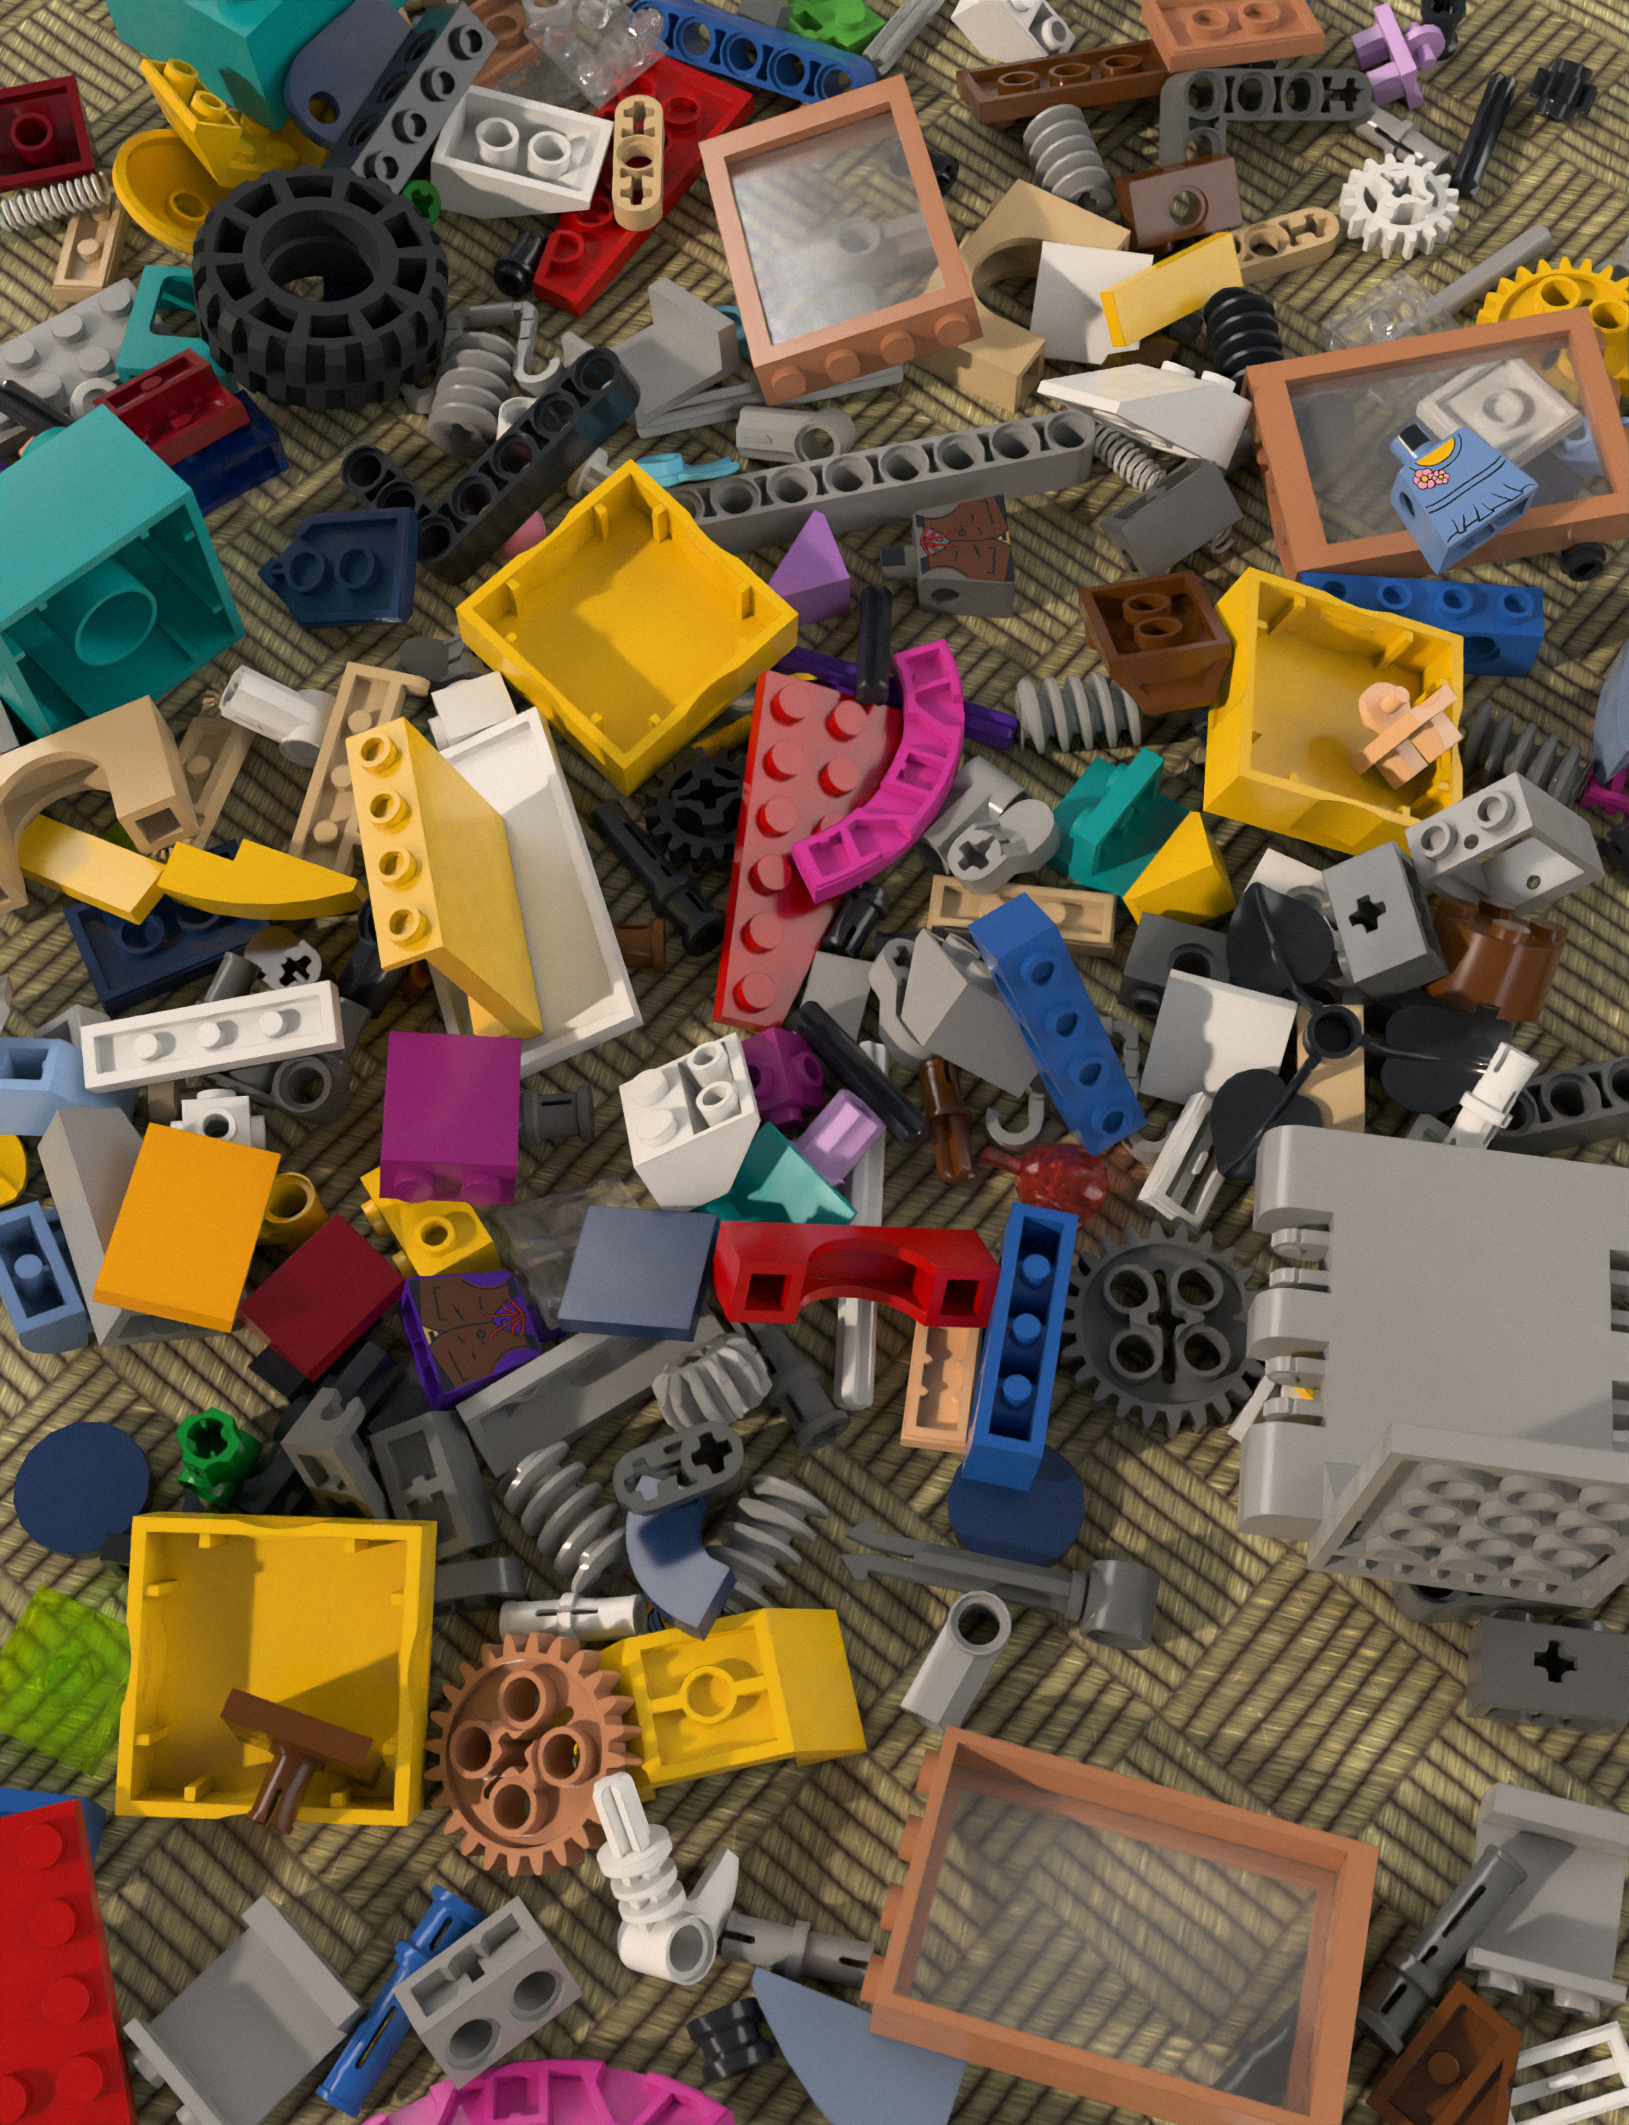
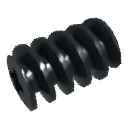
(1241, 332)

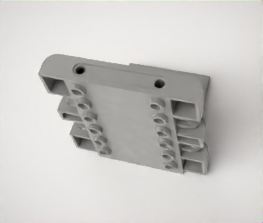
(1449, 1362)

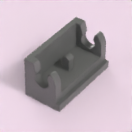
(1172, 518)
(335, 1459)
(437, 1478)

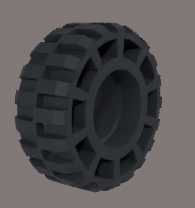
(326, 227)

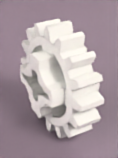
(1398, 206)

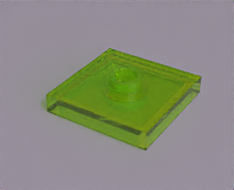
(64, 1680)

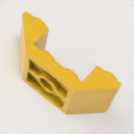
(225, 140)
(743, 1698)

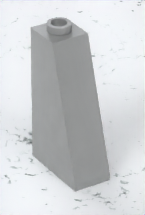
(88, 1169)

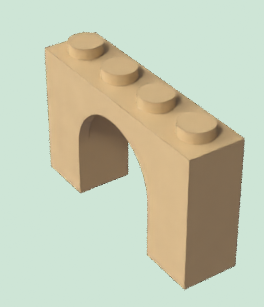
(1007, 245)
(115, 752)

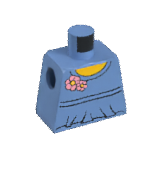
(1456, 493)

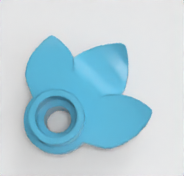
(671, 470)

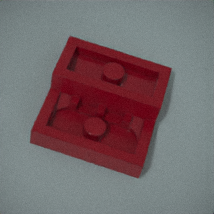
(176, 407)

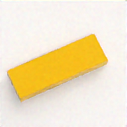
(1170, 289)
(90, 869)

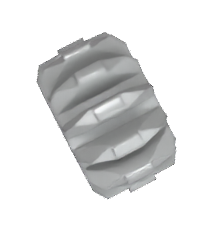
(712, 1382)

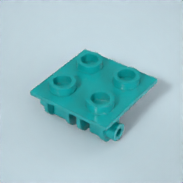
(779, 1187)

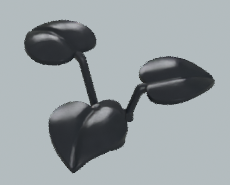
(1286, 943)

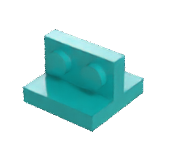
(1115, 824)

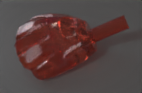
(1056, 1178)

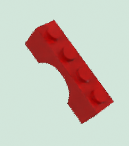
(928, 1273)

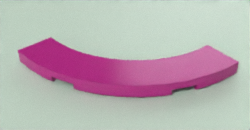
(912, 787)
(561, 2094)

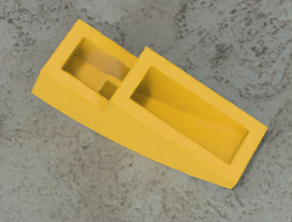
(258, 884)

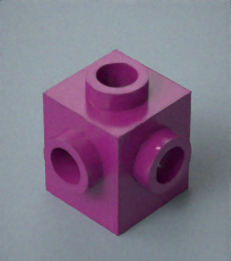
(784, 1078)

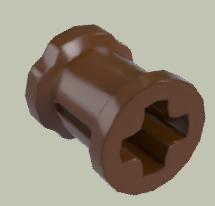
(643, 945)

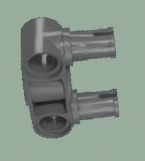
(284, 1082)

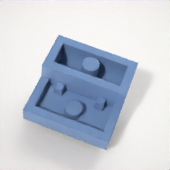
(41, 1282)

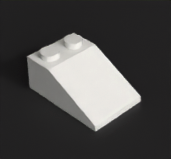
(517, 156)
(1160, 407)

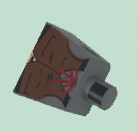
(957, 559)

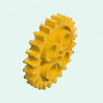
(1569, 289)

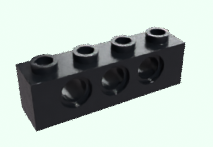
(415, 96)

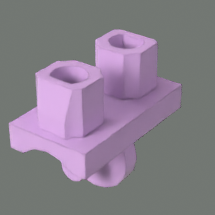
(1405, 54)

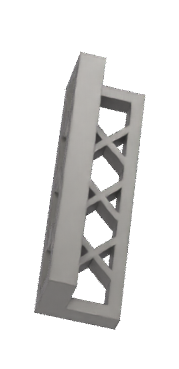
(569, 1392)

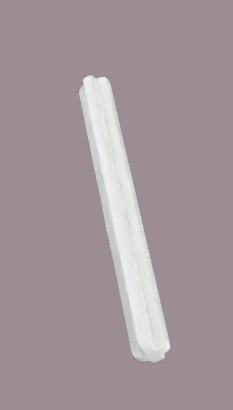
(858, 1316)

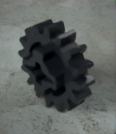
(697, 808)

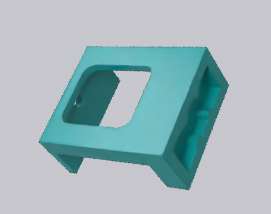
(141, 349)

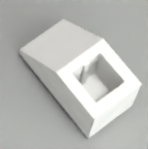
(1013, 28)

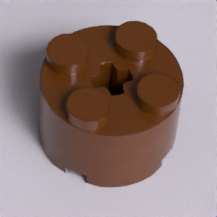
(1496, 958)

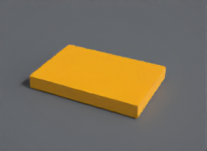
(187, 1228)

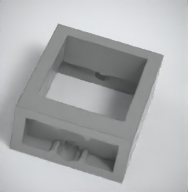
(1503, 812)

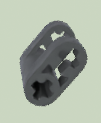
(695, 1443)

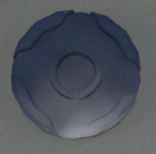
(82, 1486)
(1020, 1524)

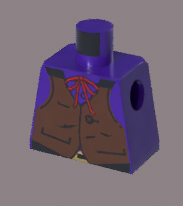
(469, 1332)

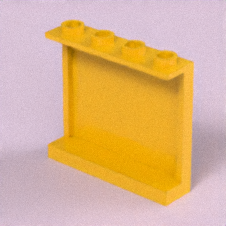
(442, 877)

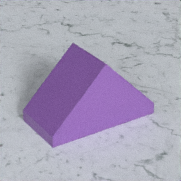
(814, 574)

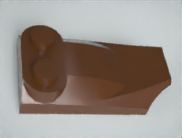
(1158, 640)

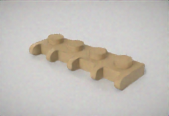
(328, 819)

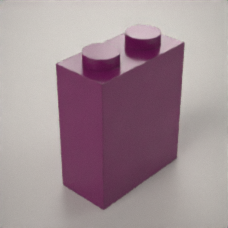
(450, 1118)

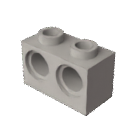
(487, 1992)

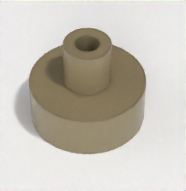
(166, 1100)

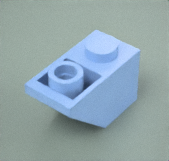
(45, 1077)

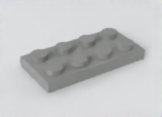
(66, 352)

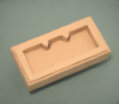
(941, 1388)

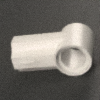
(279, 713)

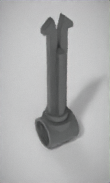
(1112, 1602)

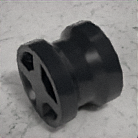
(730, 2041)

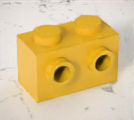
(430, 1234)

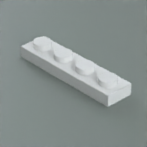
(212, 1037)

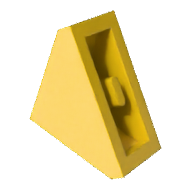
(1184, 878)

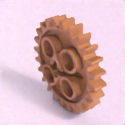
(530, 1752)

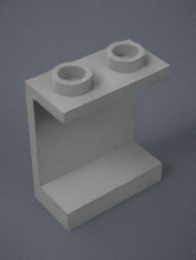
(676, 355)
(1565, 1917)
(248, 2024)

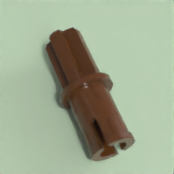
(948, 1121)

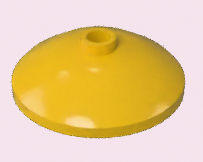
(165, 187)

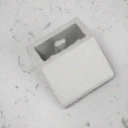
(691, 1124)

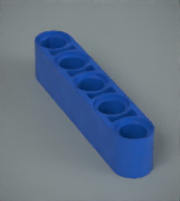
(773, 47)

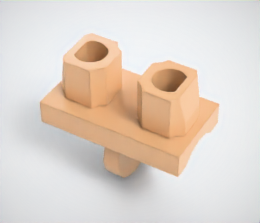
(1389, 713)

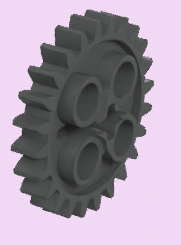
(1104, 1328)

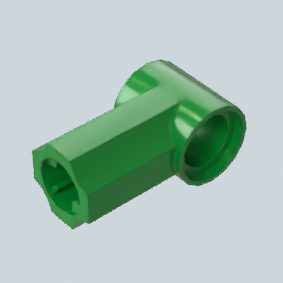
(215, 1455)

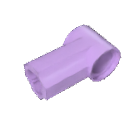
(839, 1137)

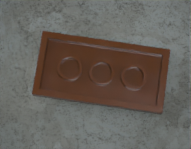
(1082, 78)

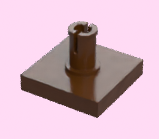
(299, 1749)

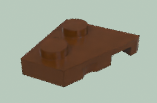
(1454, 2067)

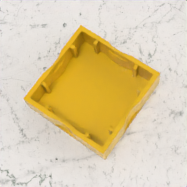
(628, 627)
(1293, 717)
(289, 1611)

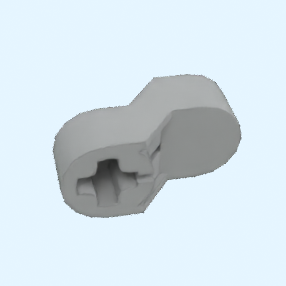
(1000, 848)
(889, 981)

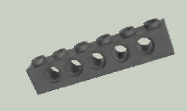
(1172, 944)

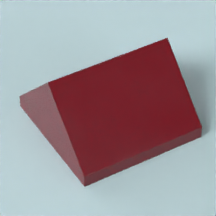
(44, 134)
(322, 1298)

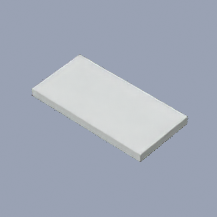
(566, 924)

